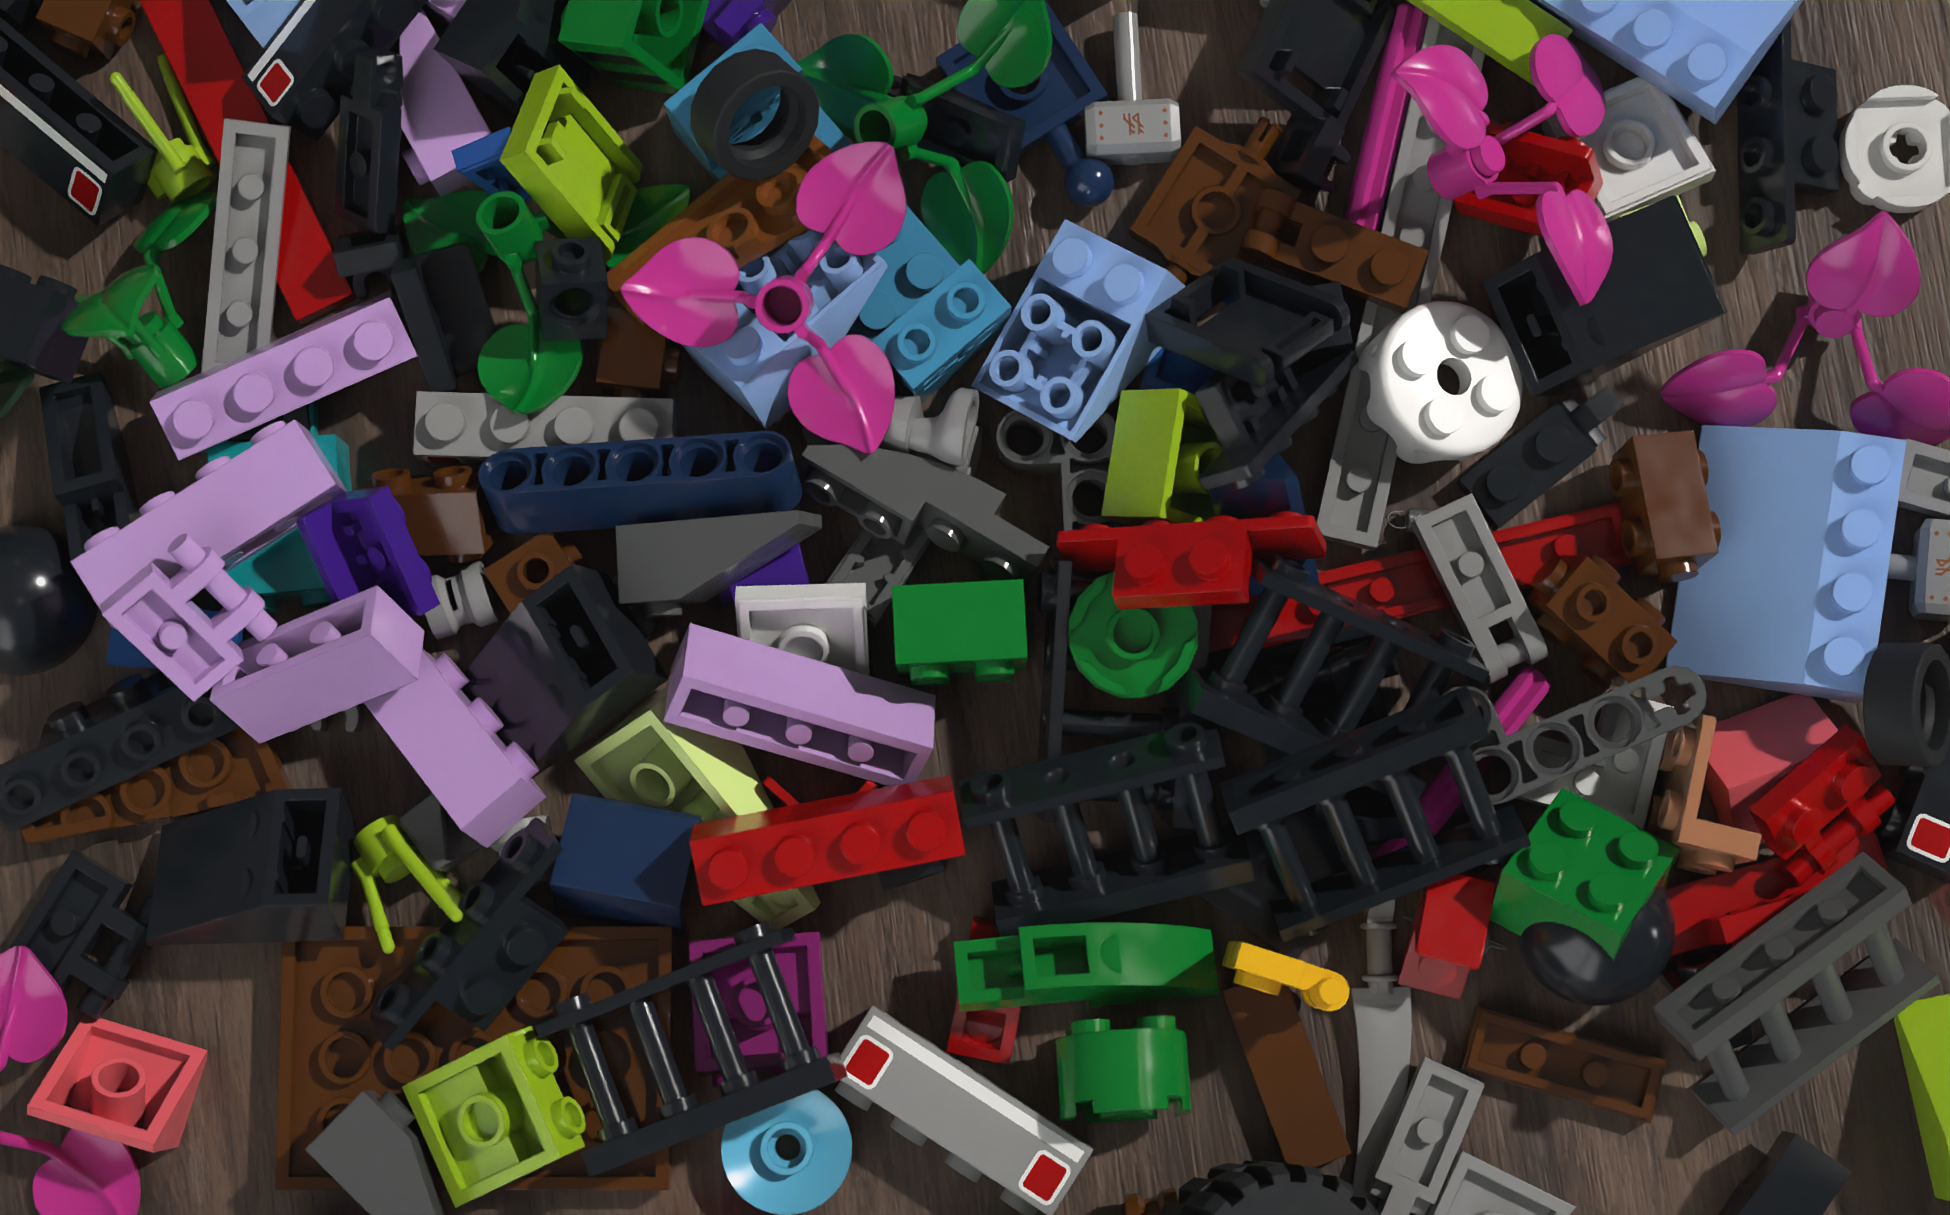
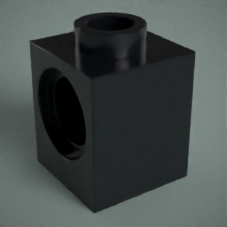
(571, 289)

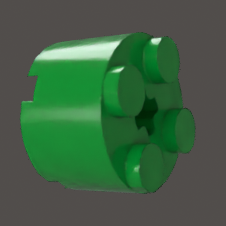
(1123, 1071)

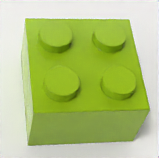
(1157, 457)

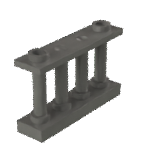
(1776, 962)

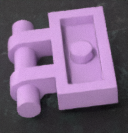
(173, 631)

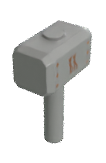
(1131, 128)
(1927, 571)

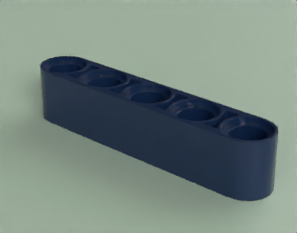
(639, 481)

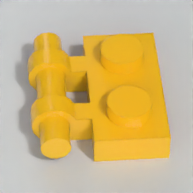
(1269, 970)

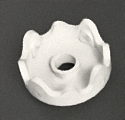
(1405, 387)

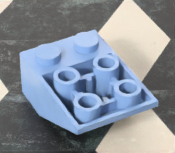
(1076, 332)
(758, 362)

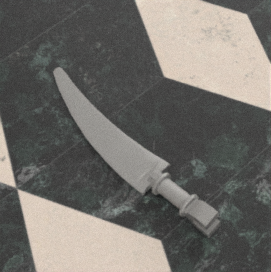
(1383, 1045)

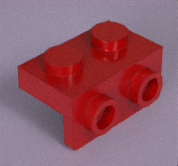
(1533, 159)

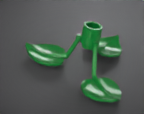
(963, 207)
(116, 309)
(515, 361)

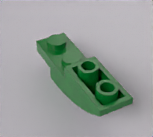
(1085, 962)

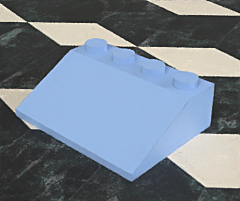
(1683, 47)
(1797, 563)

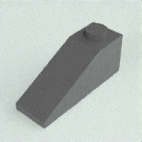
(699, 558)
(379, 1157)

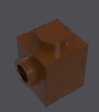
(88, 25)
(636, 359)
(531, 567)

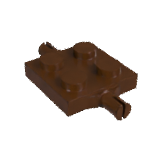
(1209, 201)

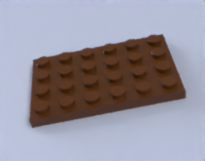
(335, 1053)

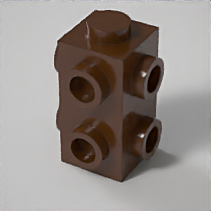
(1665, 505)
(442, 511)
(1598, 620)

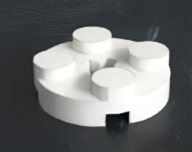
(1866, 157)

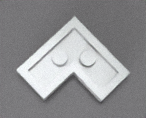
(1617, 783)

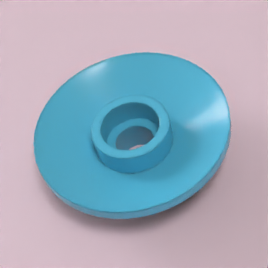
(788, 1184)

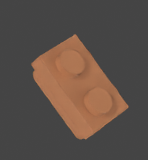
(1674, 812)

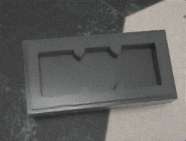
(880, 565)

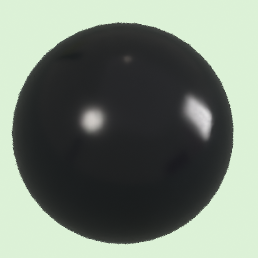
(42, 601)
(1585, 973)

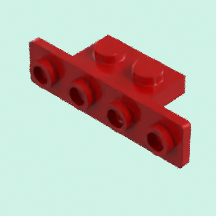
(1188, 561)
(1739, 902)

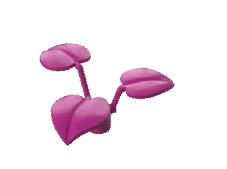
(1452, 101)
(1859, 273)
(692, 295)
(87, 1171)

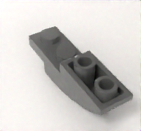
(901, 491)

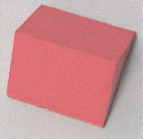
(1758, 751)
(121, 1085)

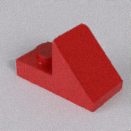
(1448, 934)

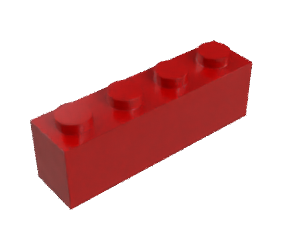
(826, 840)

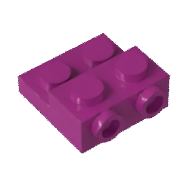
(803, 974)

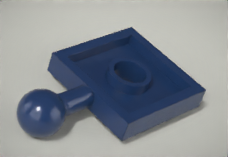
(1048, 110)

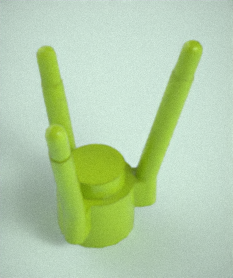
(178, 167)
(392, 855)

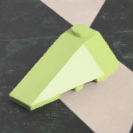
(690, 774)

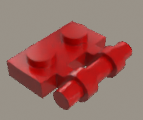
(1813, 795)

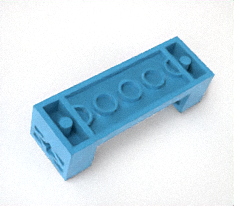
(926, 306)

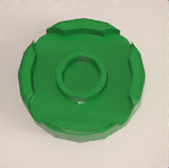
(1130, 649)

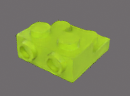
(495, 1114)

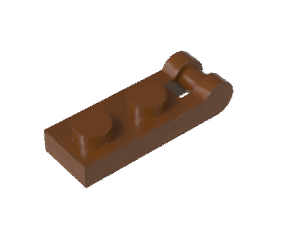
(1335, 250)

